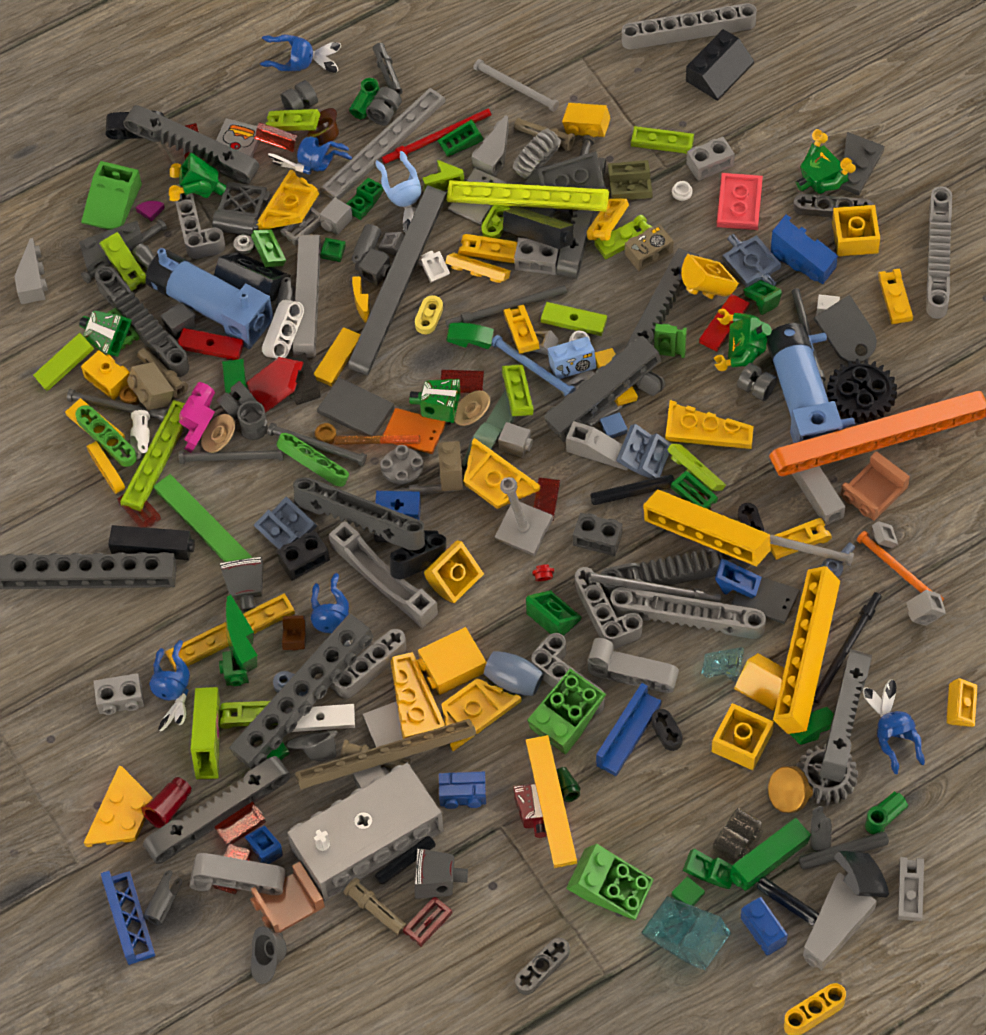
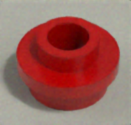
(543, 573)

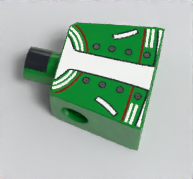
(105, 331)
(438, 399)

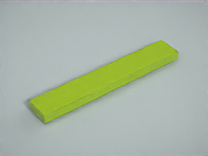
(154, 459)

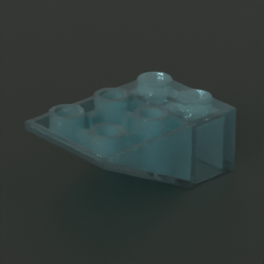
(687, 932)

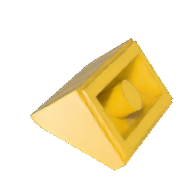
(961, 703)

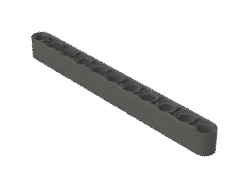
(397, 281)

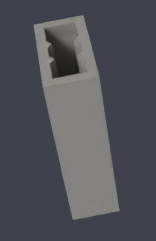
(836, 923)

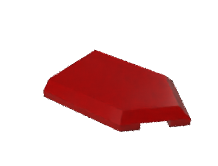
(274, 382)

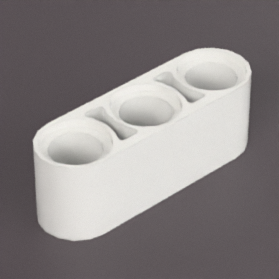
(290, 322)

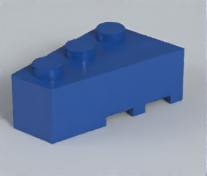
(801, 252)

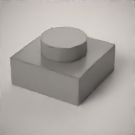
(884, 534)

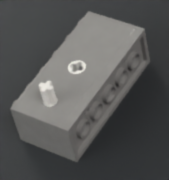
(365, 830)

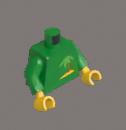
(822, 168)
(195, 177)
(746, 339)

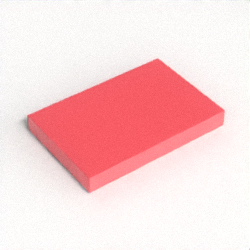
(739, 201)

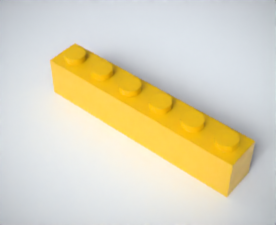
(707, 527)

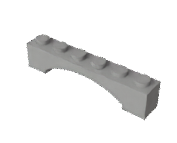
(357, 553)

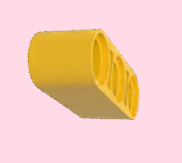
(820, 1000)

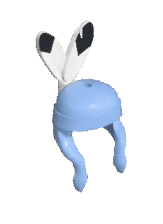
(404, 193)

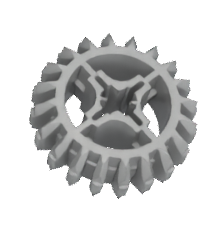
(536, 153)
(810, 767)

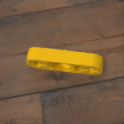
(105, 467)

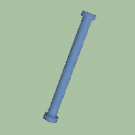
(498, 342)

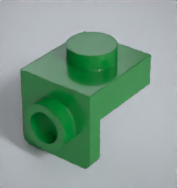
(233, 678)

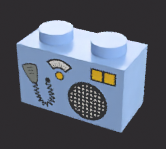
(572, 358)

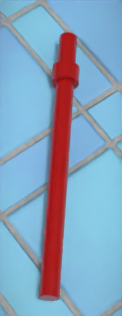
(433, 137)

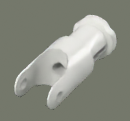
(140, 432)

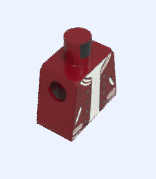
(529, 809)

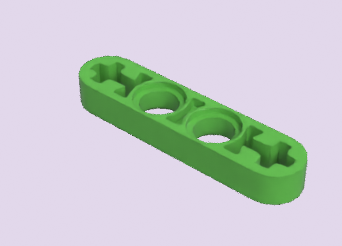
(103, 437)
(312, 459)

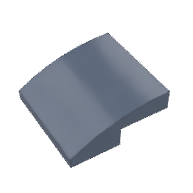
(644, 452)
(284, 523)

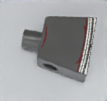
(244, 580)
(436, 874)

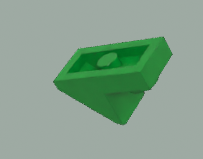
(765, 295)

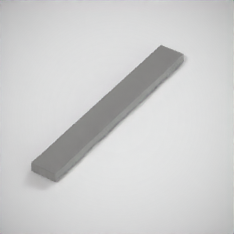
(383, 144)

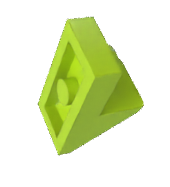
(441, 179)

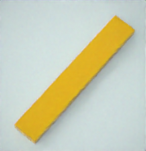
(216, 638)
(551, 801)

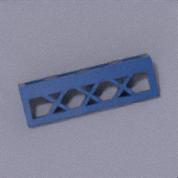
(627, 731)
(118, 915)

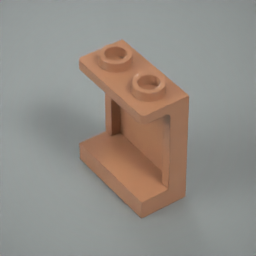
(875, 487)

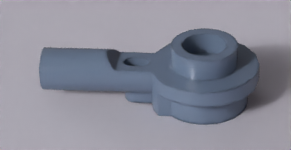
(836, 566)

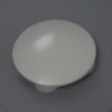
(402, 465)

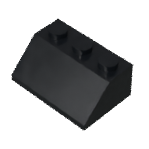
(719, 65)
(241, 269)

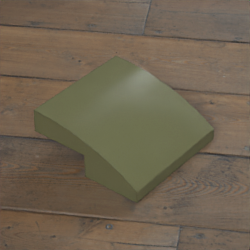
(630, 180)

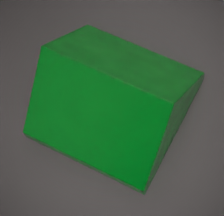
(551, 612)

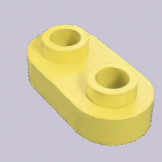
(428, 316)

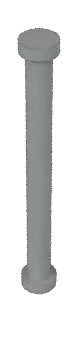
(480, 66)
(831, 554)

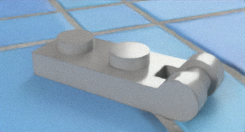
(911, 889)

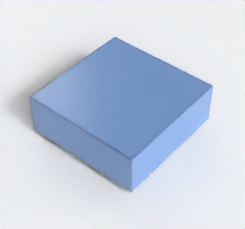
(613, 425)

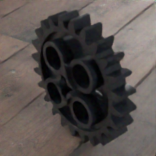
(862, 390)

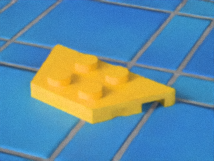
(289, 203)
(488, 469)
(478, 703)
(120, 812)

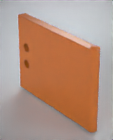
(411, 423)

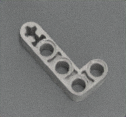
(206, 241)
(602, 607)
(389, 645)
(554, 662)
(630, 669)
(236, 873)

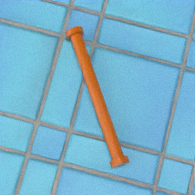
(894, 564)

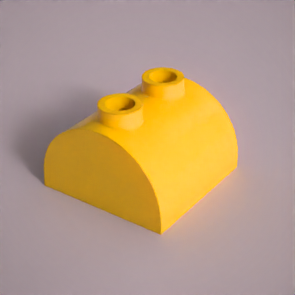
(707, 276)
(453, 572)

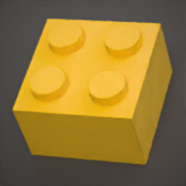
(856, 230)
(742, 736)

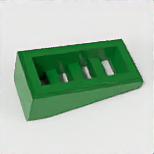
(470, 141)

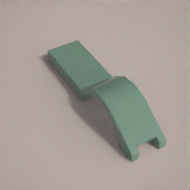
(492, 428)

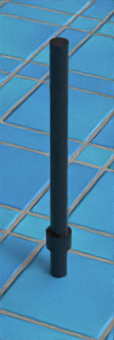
(865, 614)

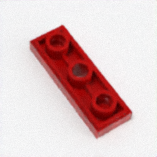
(717, 333)
(210, 344)

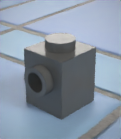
(374, 266)
(178, 318)

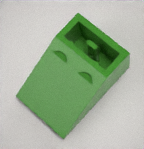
(111, 195)
(566, 711)
(609, 882)

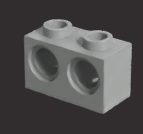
(710, 158)
(540, 257)
(118, 688)

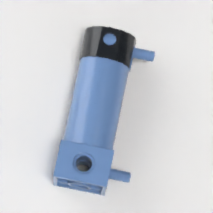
(241, 312)
(801, 383)

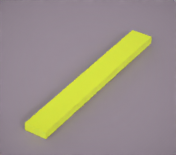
(527, 195)

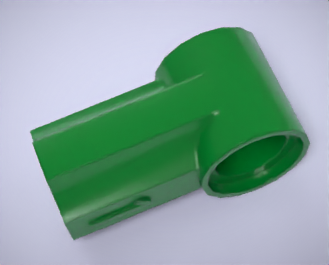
(364, 98)
(885, 812)

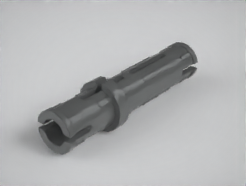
(380, 53)

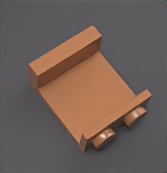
(296, 902)

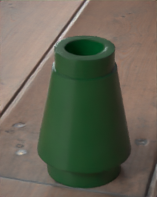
(569, 787)

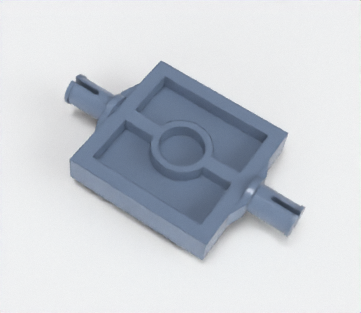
(751, 261)

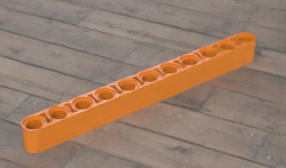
(879, 433)

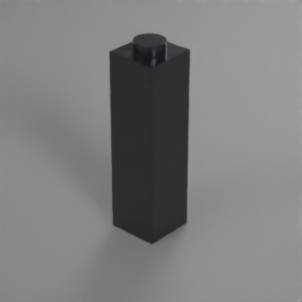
(538, 227)
(151, 541)

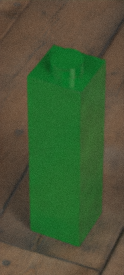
(769, 854)

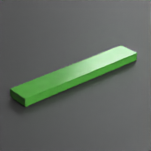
(200, 520)

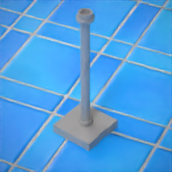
(522, 525)

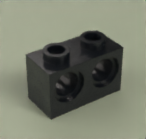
(306, 559)

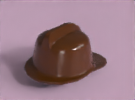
(326, 128)

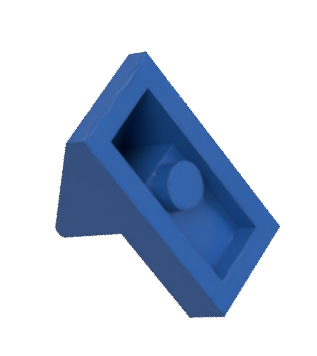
(736, 578)
(264, 845)

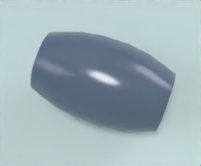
(513, 673)

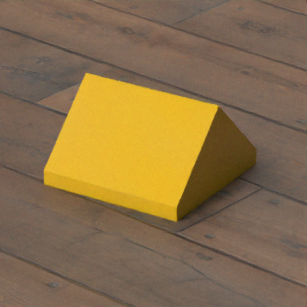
(761, 680)

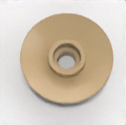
(472, 408)
(218, 433)

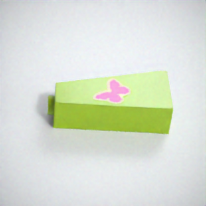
(206, 733)

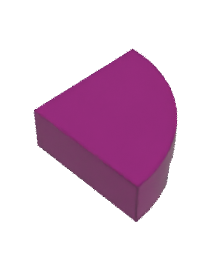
(150, 209)

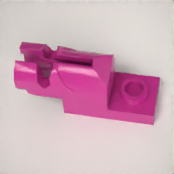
(197, 414)

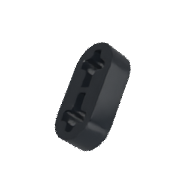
(755, 520)
(662, 732)

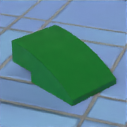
(240, 637)

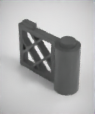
(237, 220)

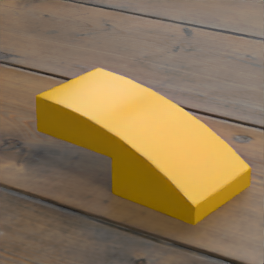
(361, 300)

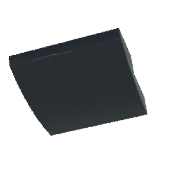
(863, 874)

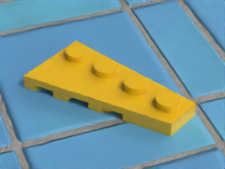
(696, 427)
(414, 700)

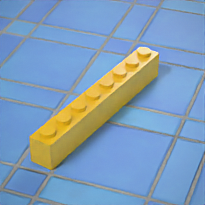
(806, 650)

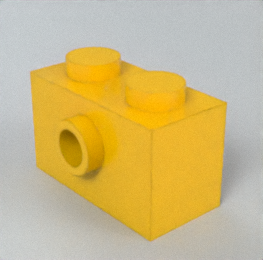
(586, 119)
(105, 374)

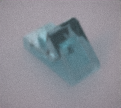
(723, 663)

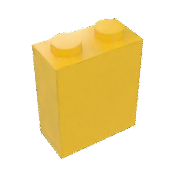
(451, 661)

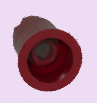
(167, 802)

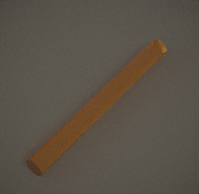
(385, 439)

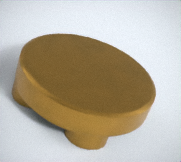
(789, 789)

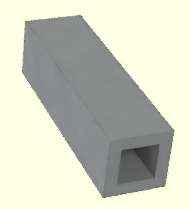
(820, 494)

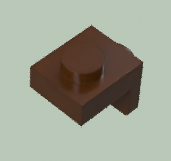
(293, 632)

